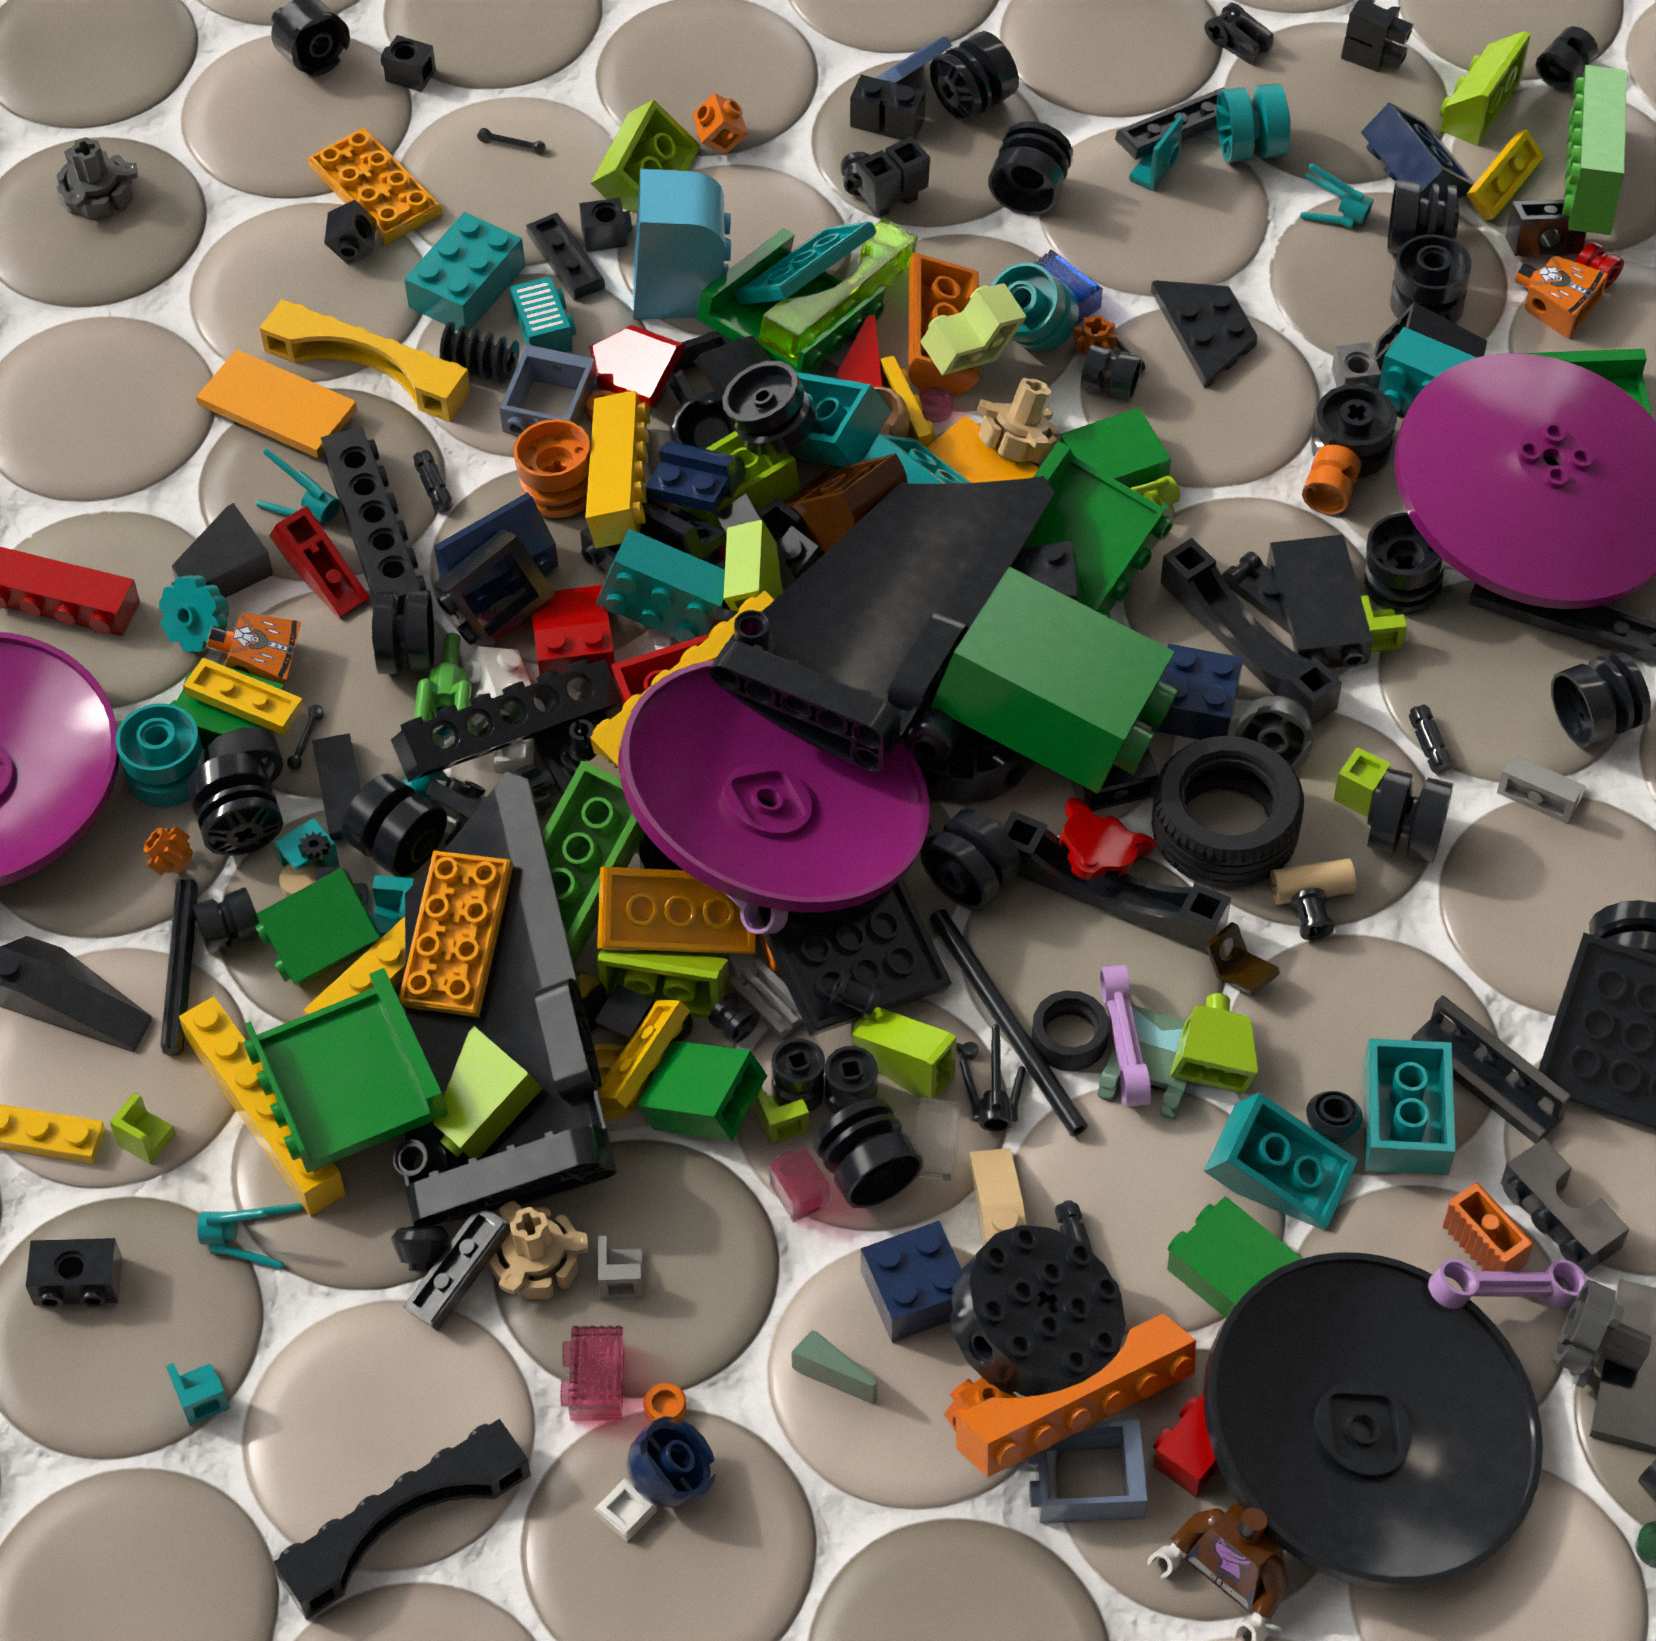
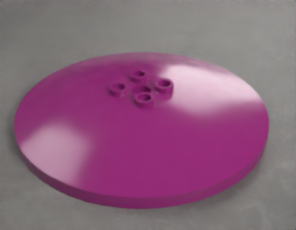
(1506, 517)
(53, 754)
(694, 782)

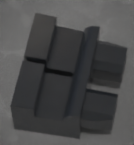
(1372, 35)
(893, 175)

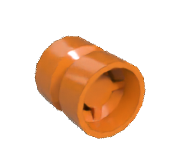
(1331, 479)

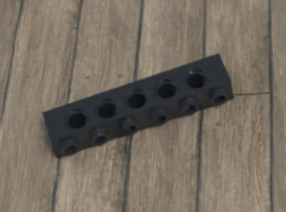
(371, 513)
(422, 757)

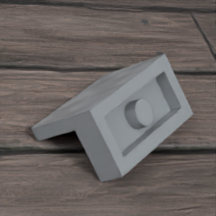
(1541, 789)

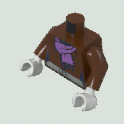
(1236, 1558)

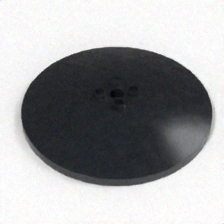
(1434, 1384)

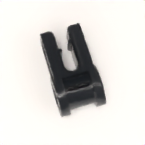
(1240, 33)

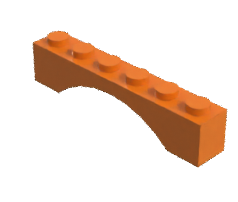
(1012, 1429)

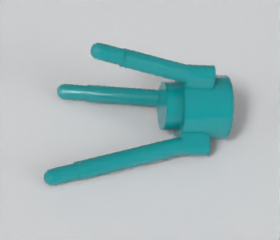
(1353, 203)
(321, 503)
(218, 1228)

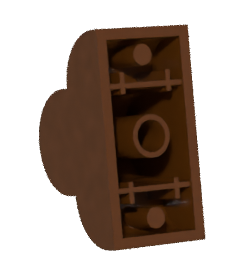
(843, 496)

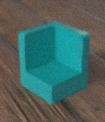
(289, 853)
(389, 900)
(199, 1392)

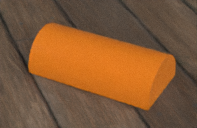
(934, 291)

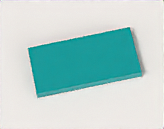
(805, 263)

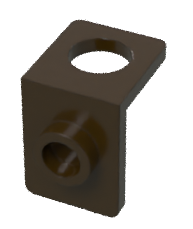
(1240, 967)

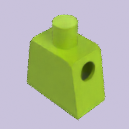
(1216, 1047)

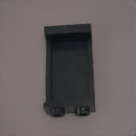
(1321, 600)

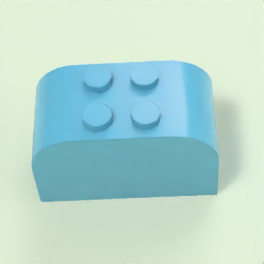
(677, 242)

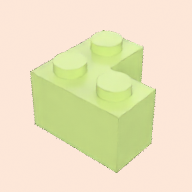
(976, 333)

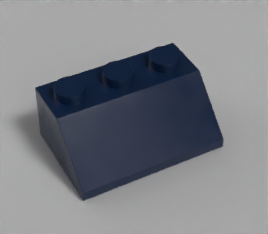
(1413, 152)
(517, 517)

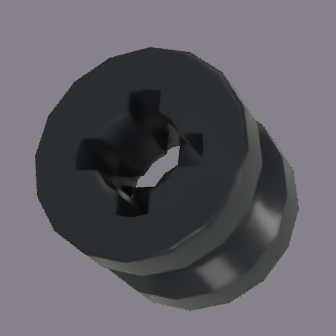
(852, 179)
(734, 1017)

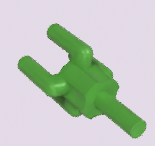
(445, 685)

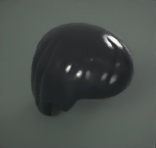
(700, 423)

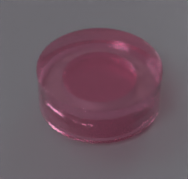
(936, 404)

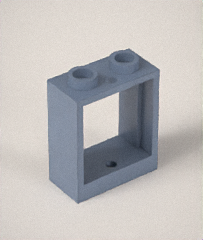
(540, 365)
(1101, 1435)

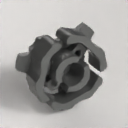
(94, 175)
(1596, 1331)

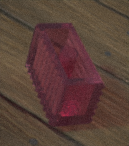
(595, 1373)

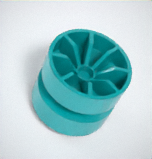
(1253, 122)
(1046, 302)
(159, 753)

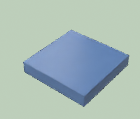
(916, 60)

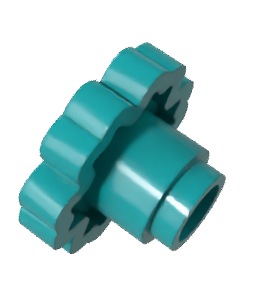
(192, 611)

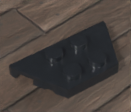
(1206, 325)

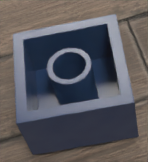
(1206, 692)
(911, 1279)

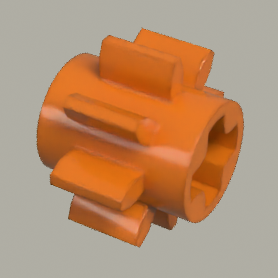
(1094, 331)
(168, 850)

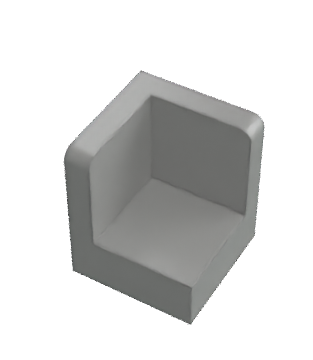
(619, 1271)

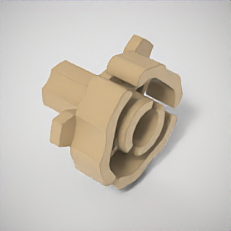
(1020, 426)
(536, 1251)

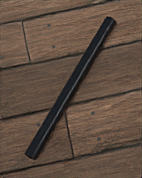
(1008, 1023)

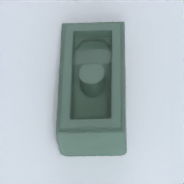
(827, 1364)

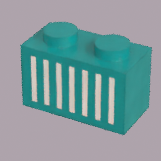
(542, 316)

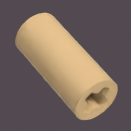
(1333, 877)

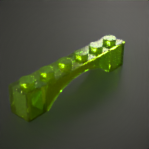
(801, 320)

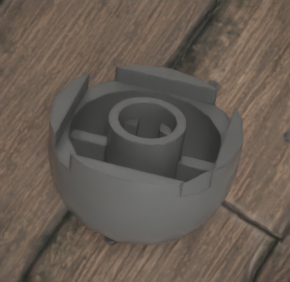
(1280, 726)

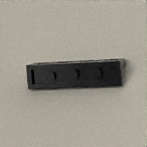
(680, 529)
(1490, 1073)

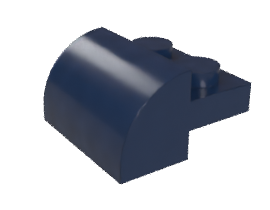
(695, 476)

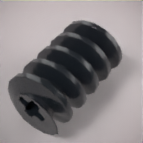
(478, 355)

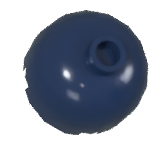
(670, 1463)

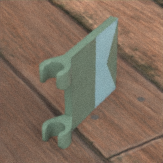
(1158, 1044)

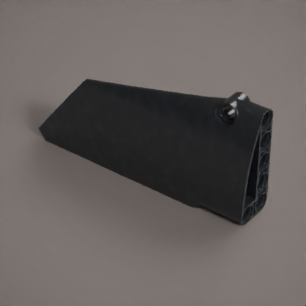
(879, 615)
(534, 1017)

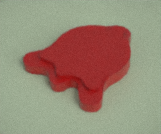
(1099, 842)

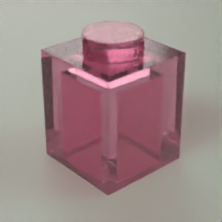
(799, 1183)

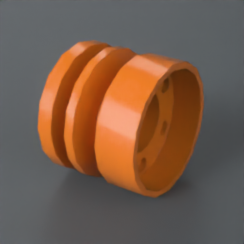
(554, 466)

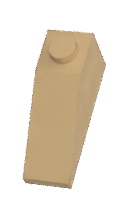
(996, 1192)

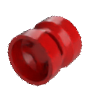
(1595, 257)

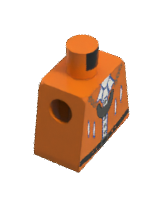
(1562, 293)
(258, 645)

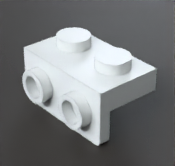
(495, 669)

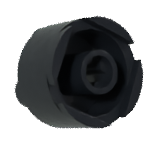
(309, 35)

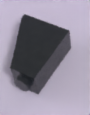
(1433, 326)
(226, 555)

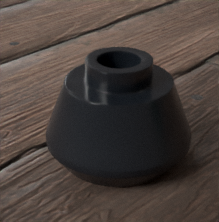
(1334, 1115)
(420, 1245)

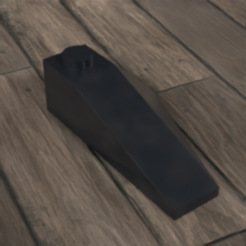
(64, 992)

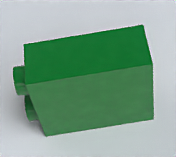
(1057, 682)

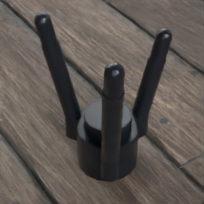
(995, 1109)

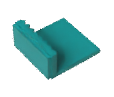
(1155, 165)

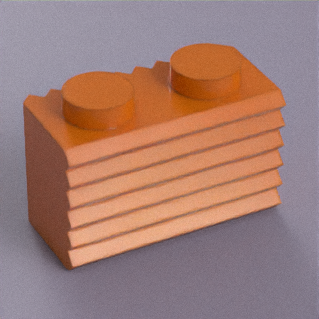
(1486, 1231)

